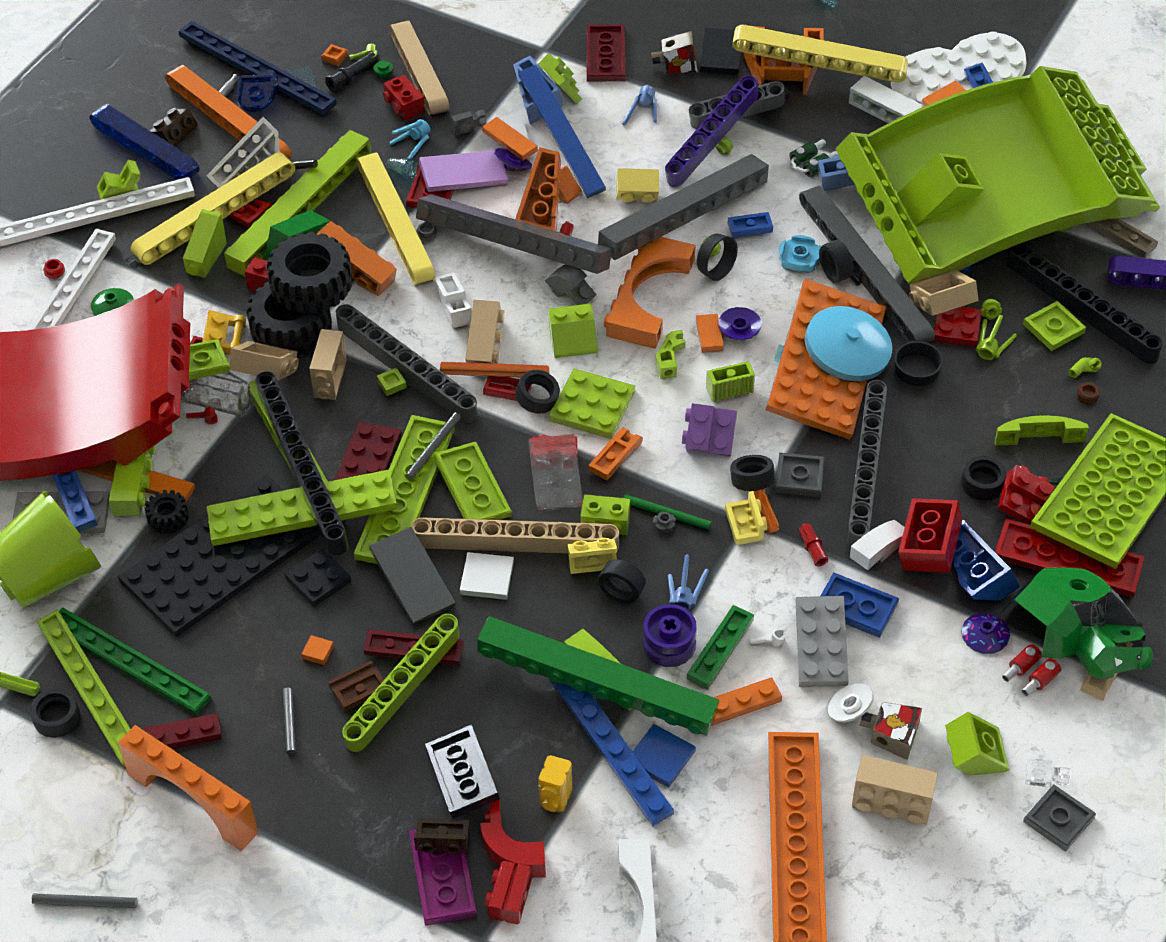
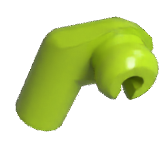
(1085, 365)

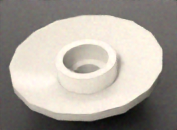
(850, 702)

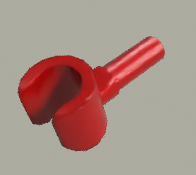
(209, 415)

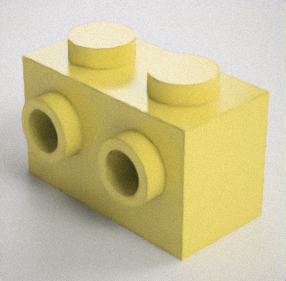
(637, 184)

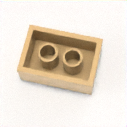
(894, 789)

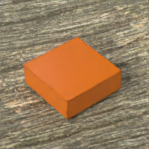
(334, 55)
(317, 650)

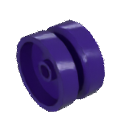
(669, 635)

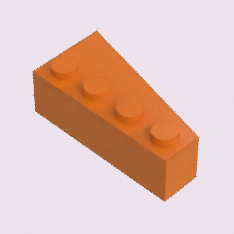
(541, 193)
(367, 266)

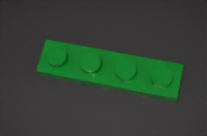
(720, 647)

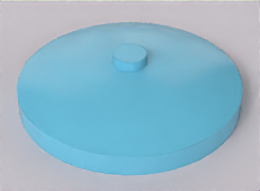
(848, 343)

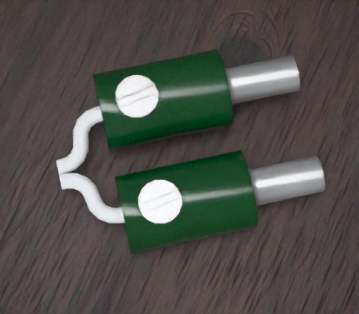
(805, 153)

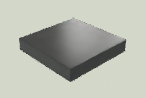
(799, 474)
(1059, 817)

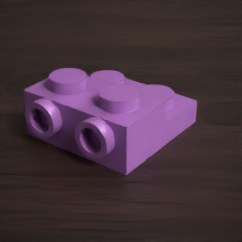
(709, 429)

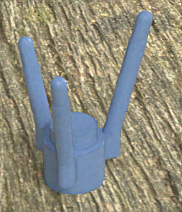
(645, 98)
(683, 595)

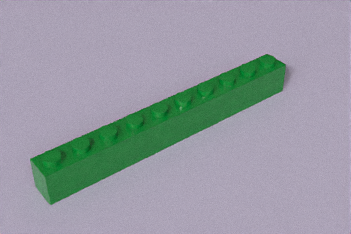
(598, 676)

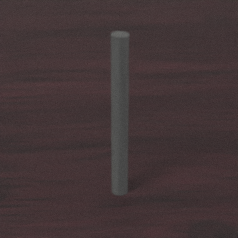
(431, 448)
(83, 900)

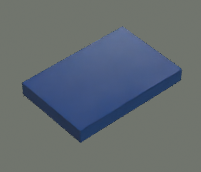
(864, 606)

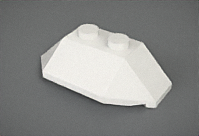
(252, 149)

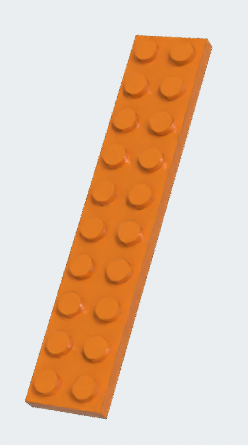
(796, 838)

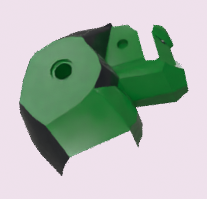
(1084, 620)

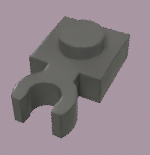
(465, 122)

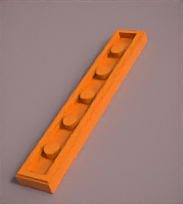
(158, 481)

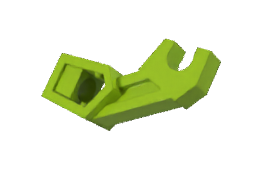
(665, 357)

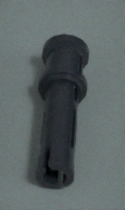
(345, 75)

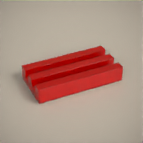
(502, 391)

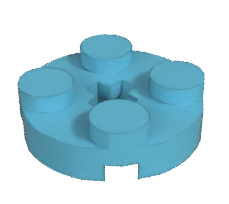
(792, 260)

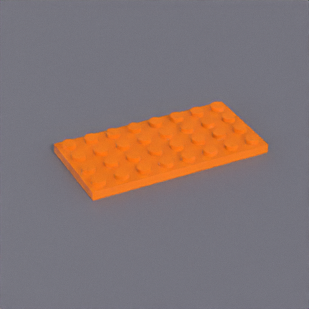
(804, 389)

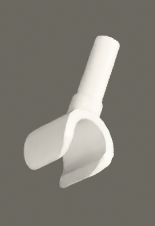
(774, 639)

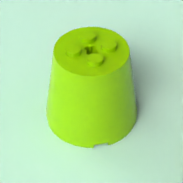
(42, 552)

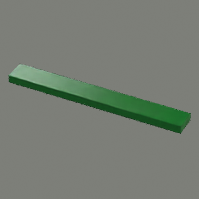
(136, 665)

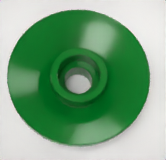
(110, 300)

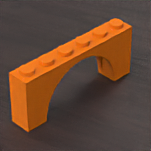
(627, 318)
(230, 811)

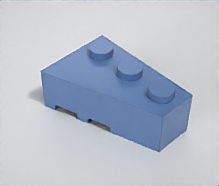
(531, 110)

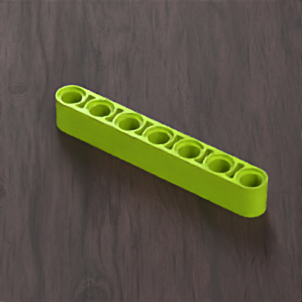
(400, 692)

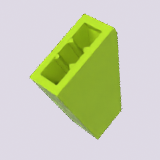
(205, 243)

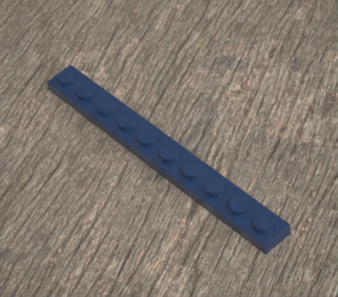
(255, 65)

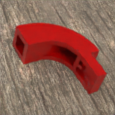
(503, 848)

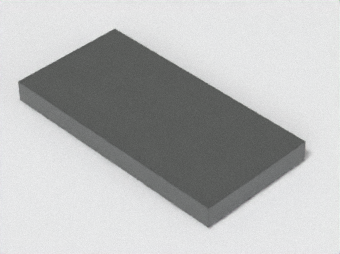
(412, 576)

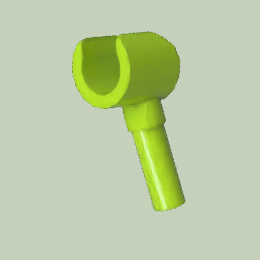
(370, 48)

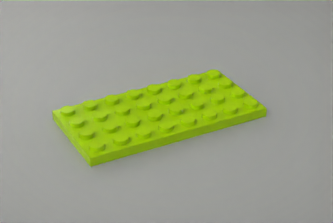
(1107, 492)

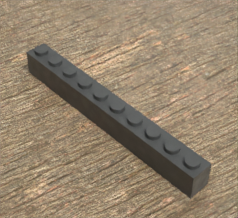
(683, 206)
(514, 233)

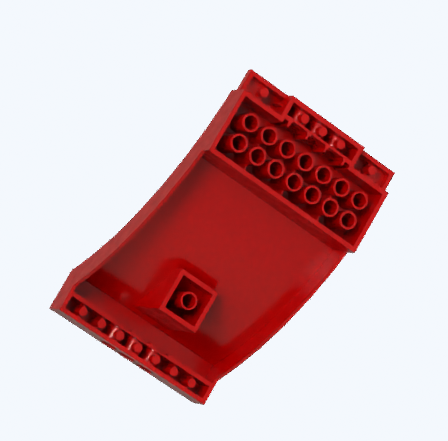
(93, 387)

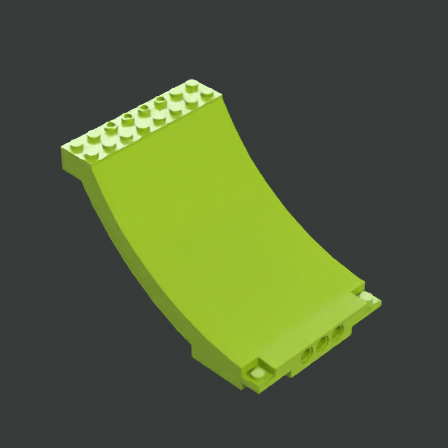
(994, 171)

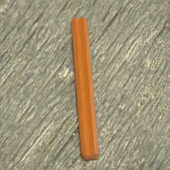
(489, 369)

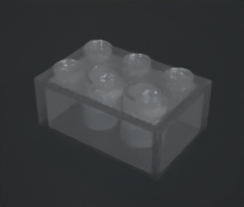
(555, 472)

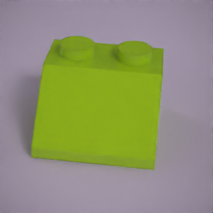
(572, 330)
(976, 745)

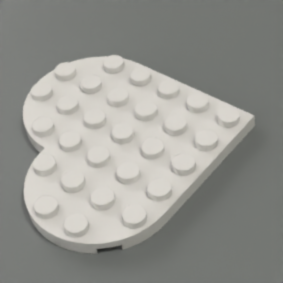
(938, 67)

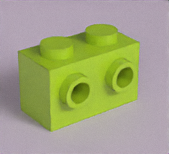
(606, 511)

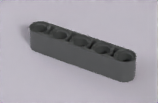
(769, 97)

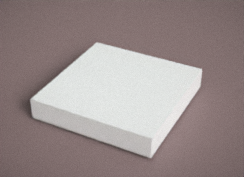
(487, 575)

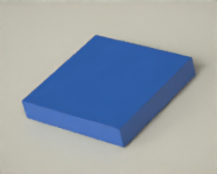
(663, 754)

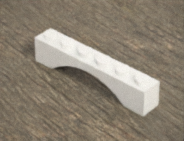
(635, 868)

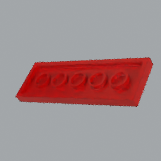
(1036, 551)

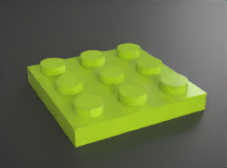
(592, 403)

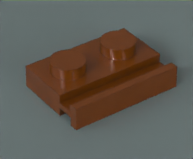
(355, 686)

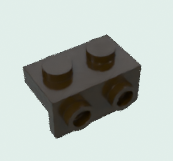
(175, 125)
(441, 835)

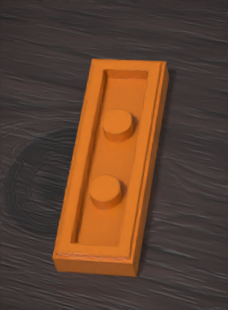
(510, 138)

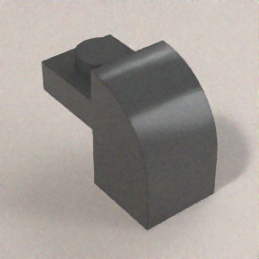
(571, 281)

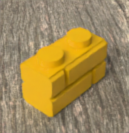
(555, 784)

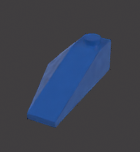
(980, 568)

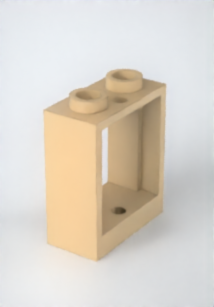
(943, 292)
(256, 358)
(328, 364)

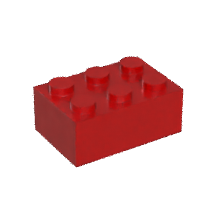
(930, 535)

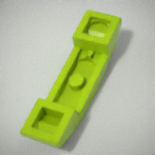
(1041, 426)

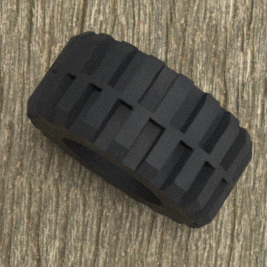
(315, 291)
(294, 335)

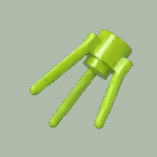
(988, 347)

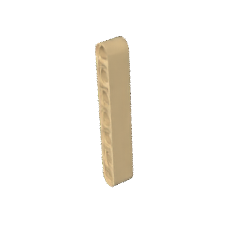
(419, 67)

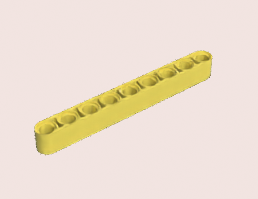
(820, 53)
(223, 200)
(396, 219)

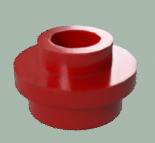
(53, 268)

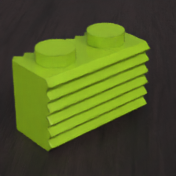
(730, 381)

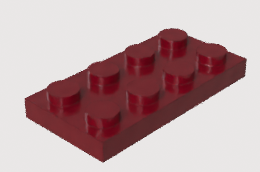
(369, 450)

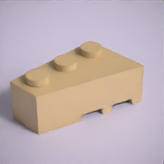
(485, 332)

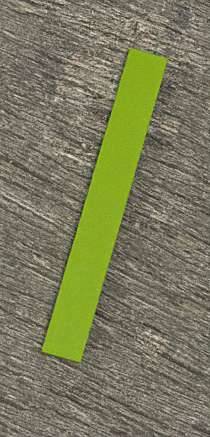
(85, 679)

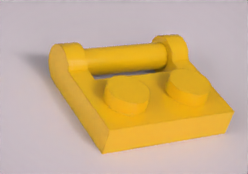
(217, 326)

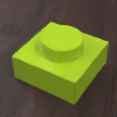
(391, 381)

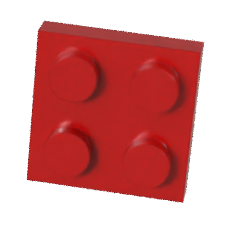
(958, 326)

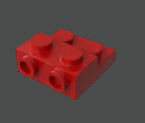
(1024, 494)

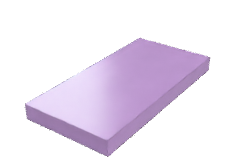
(462, 171)

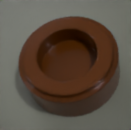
(1088, 393)

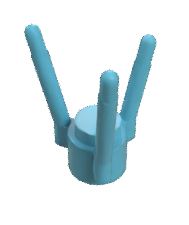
(418, 130)

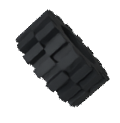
(162, 502)

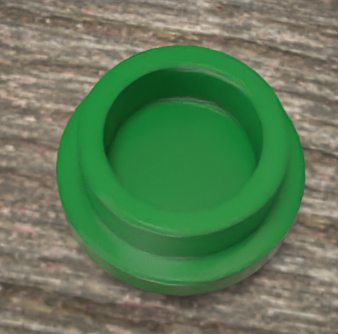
(383, 69)

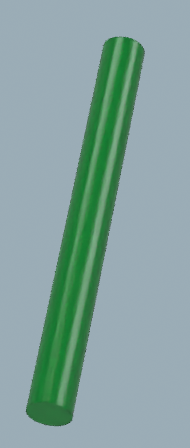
(680, 516)

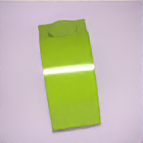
(116, 184)

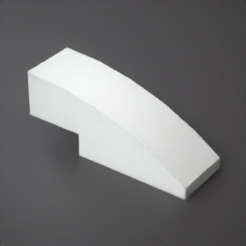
(453, 300)
(877, 544)

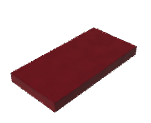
(605, 53)

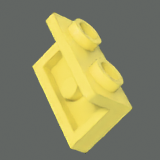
(746, 520)
(591, 555)

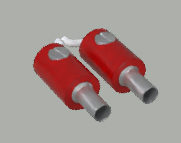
(1040, 677)

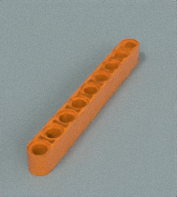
(214, 104)

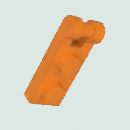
(615, 453)

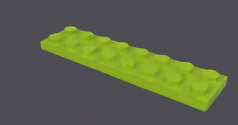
(409, 494)
(289, 511)

